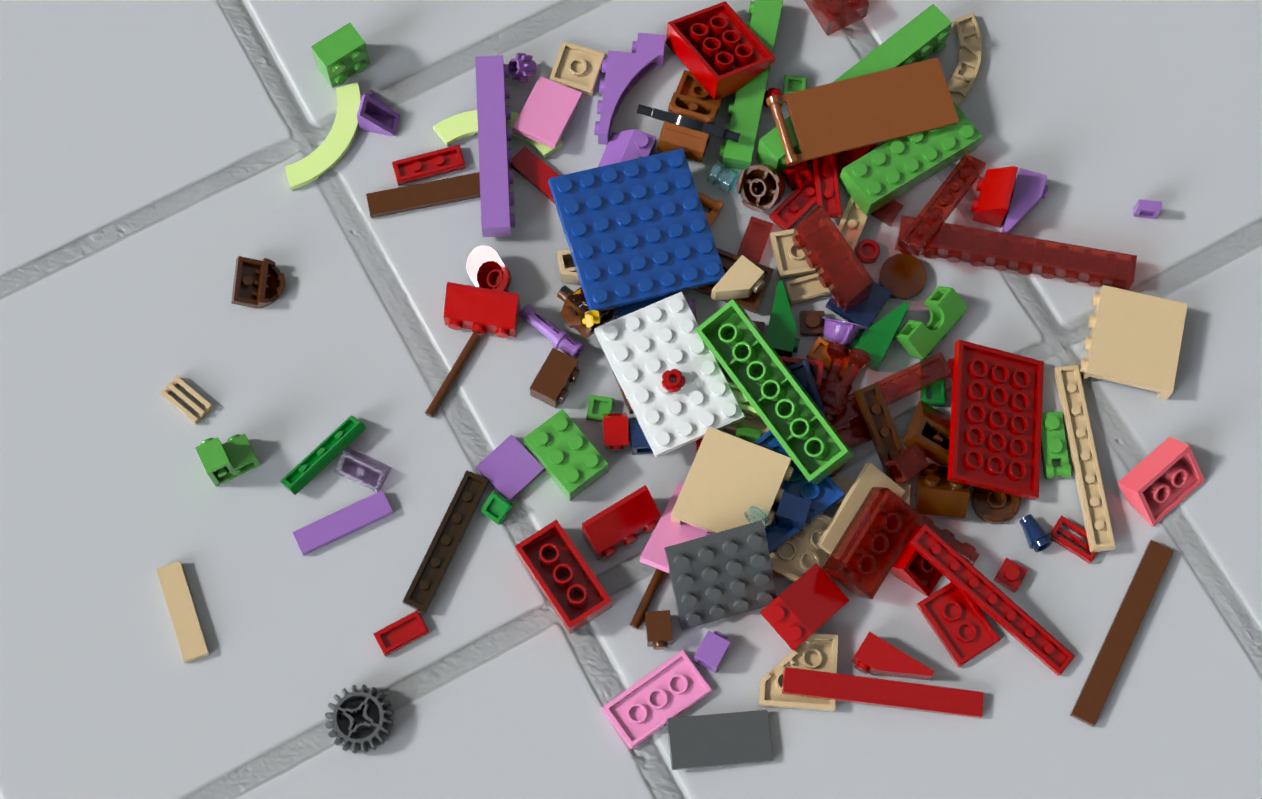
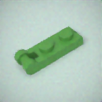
(1054, 446)

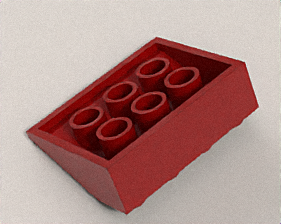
(718, 49)

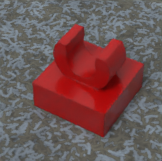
(796, 175)

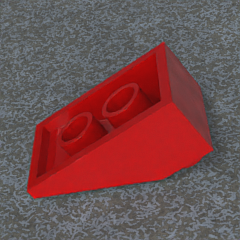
(804, 606)

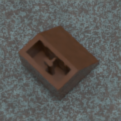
(930, 432)
(938, 495)

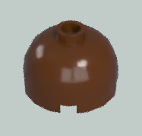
(761, 187)

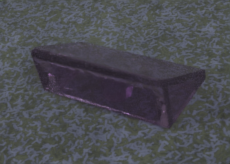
(363, 469)

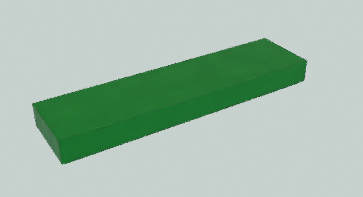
(323, 454)

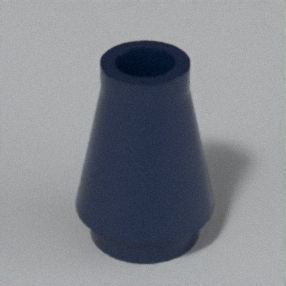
(1035, 534)

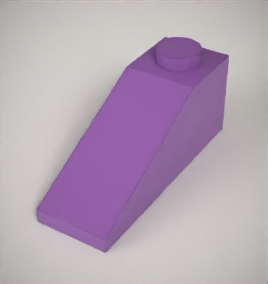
(1026, 194)

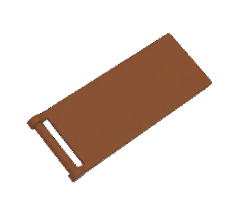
(864, 110)

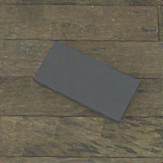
(719, 739)

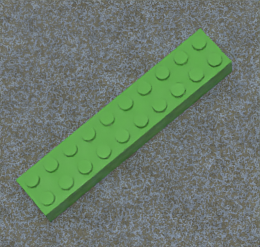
(909, 45)

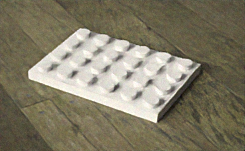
(662, 340)

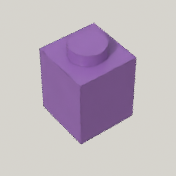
(712, 650)

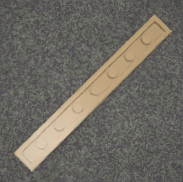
(1084, 458)

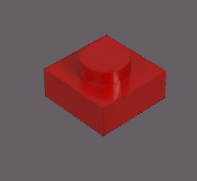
(1010, 575)

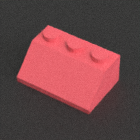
(1162, 480)

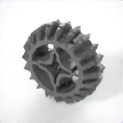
(354, 729)

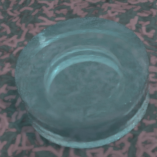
(755, 514)

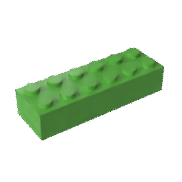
(906, 163)

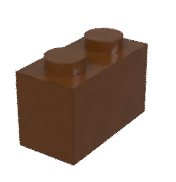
(554, 378)

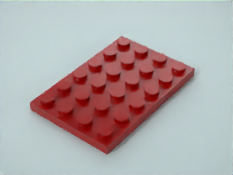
(996, 420)

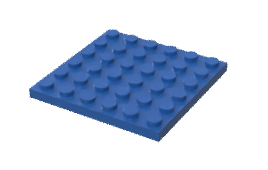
(636, 230)

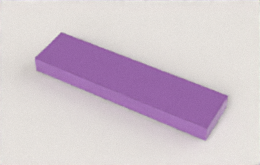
(342, 523)

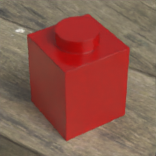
(615, 430)

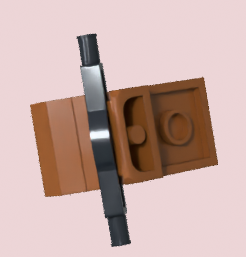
(689, 119)

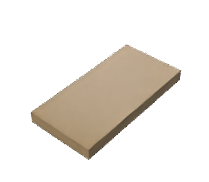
(868, 477)

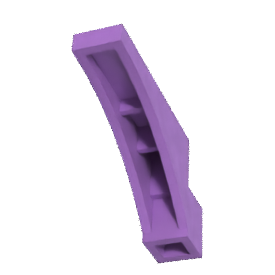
(622, 74)

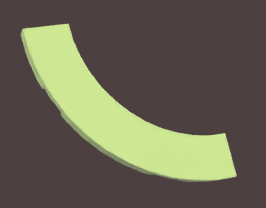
(466, 125)
(334, 145)

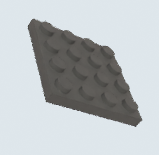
(721, 574)

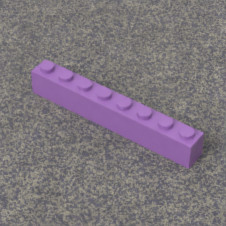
(493, 147)

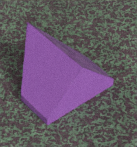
(376, 115)

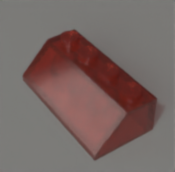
(832, 259)

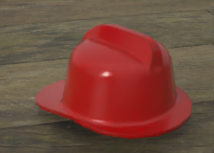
(488, 269)

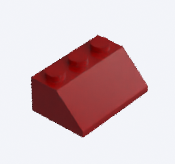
(481, 310)
(621, 523)

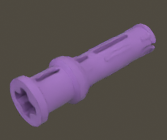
(560, 338)

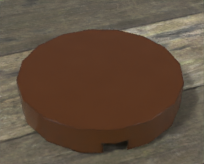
(903, 276)
(994, 506)

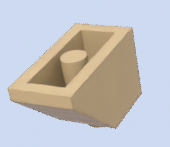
(739, 281)

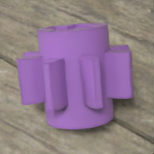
(522, 67)

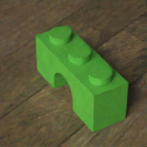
(945, 310)

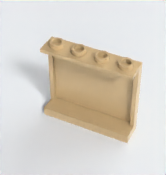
(1134, 340)
(728, 480)

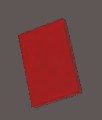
(958, 623)

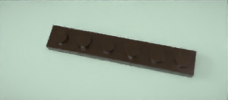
(445, 542)

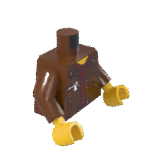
(577, 313)

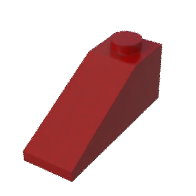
(886, 660)

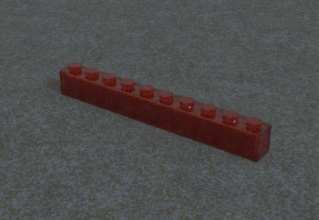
(1027, 255)

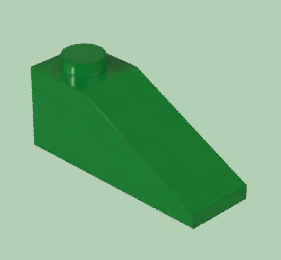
(782, 327)
(880, 336)

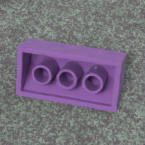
(628, 146)

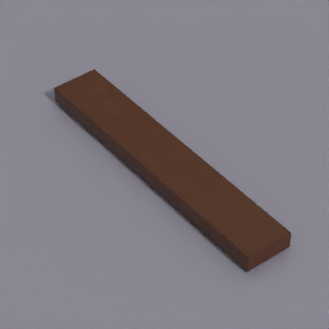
(424, 195)

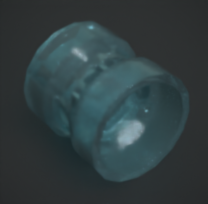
(722, 176)

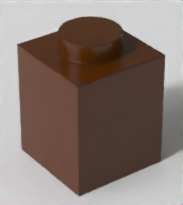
(658, 629)

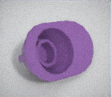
(840, 331)

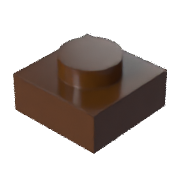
(811, 323)

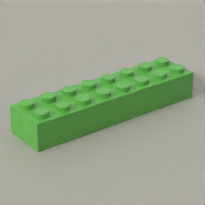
(774, 392)

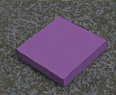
(510, 468)

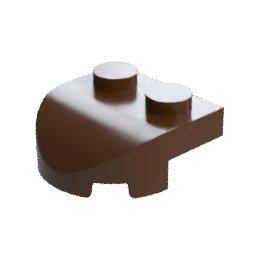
(256, 282)

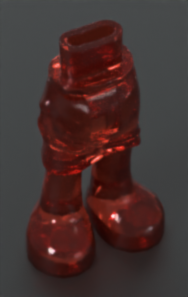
(834, 393)

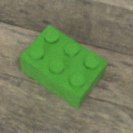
(566, 454)

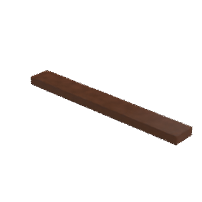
(1121, 633)

